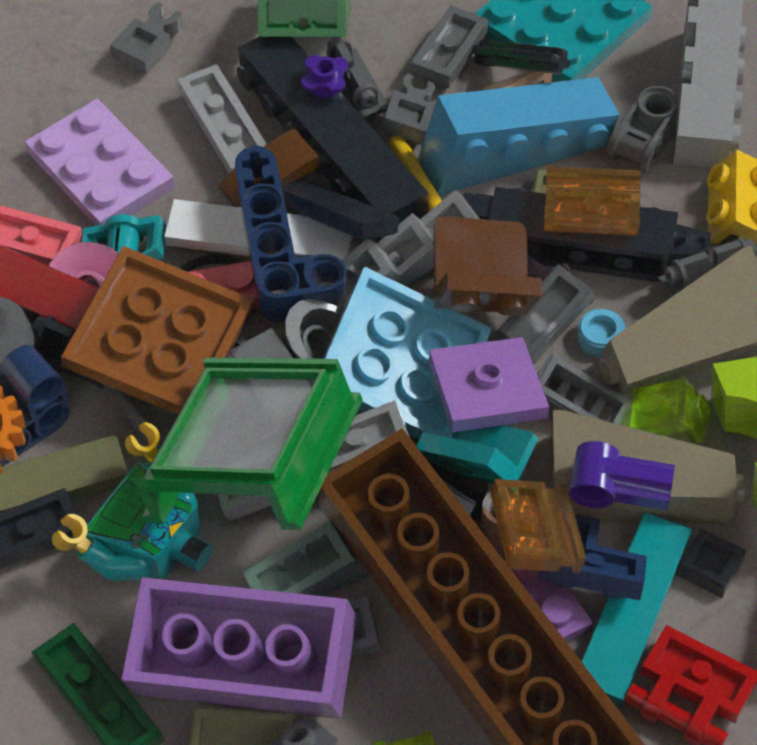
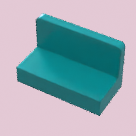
(481, 452)

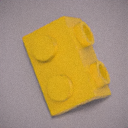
(733, 198)

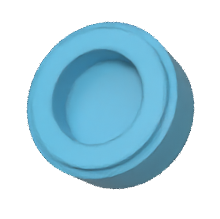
(597, 329)

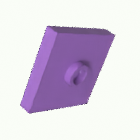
(488, 384)

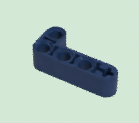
(272, 233)
(38, 394)

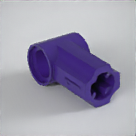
(607, 477)

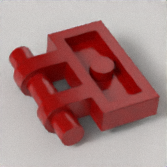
(699, 675)

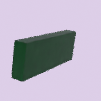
(94, 691)

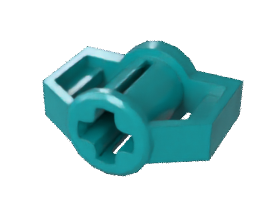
(129, 232)

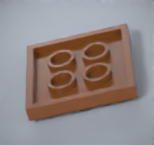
(154, 330)

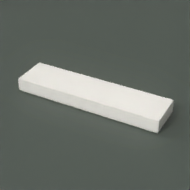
(222, 230)

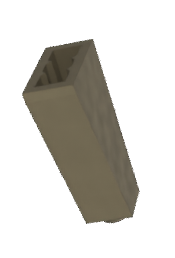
(690, 331)
(703, 480)

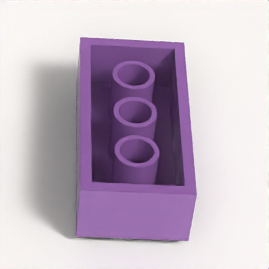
(240, 647)

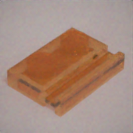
(592, 200)
(537, 526)

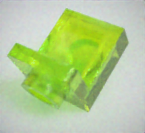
(670, 409)

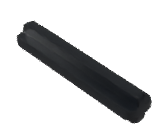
(521, 56)

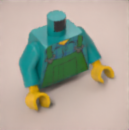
(119, 539)

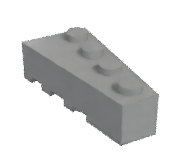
(709, 83)

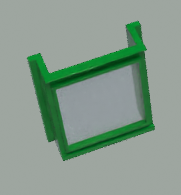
(255, 433)

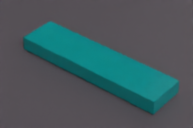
(627, 622)

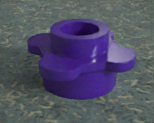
(325, 75)

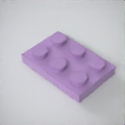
(99, 163)

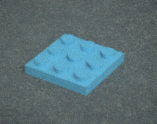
(387, 344)

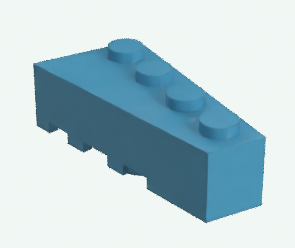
(512, 130)

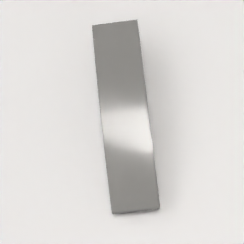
(406, 253)

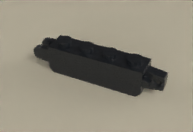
(626, 256)

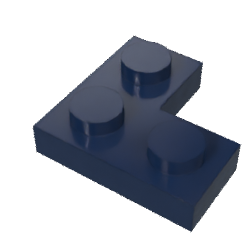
(605, 569)

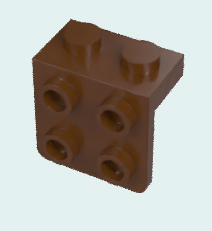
(482, 267)

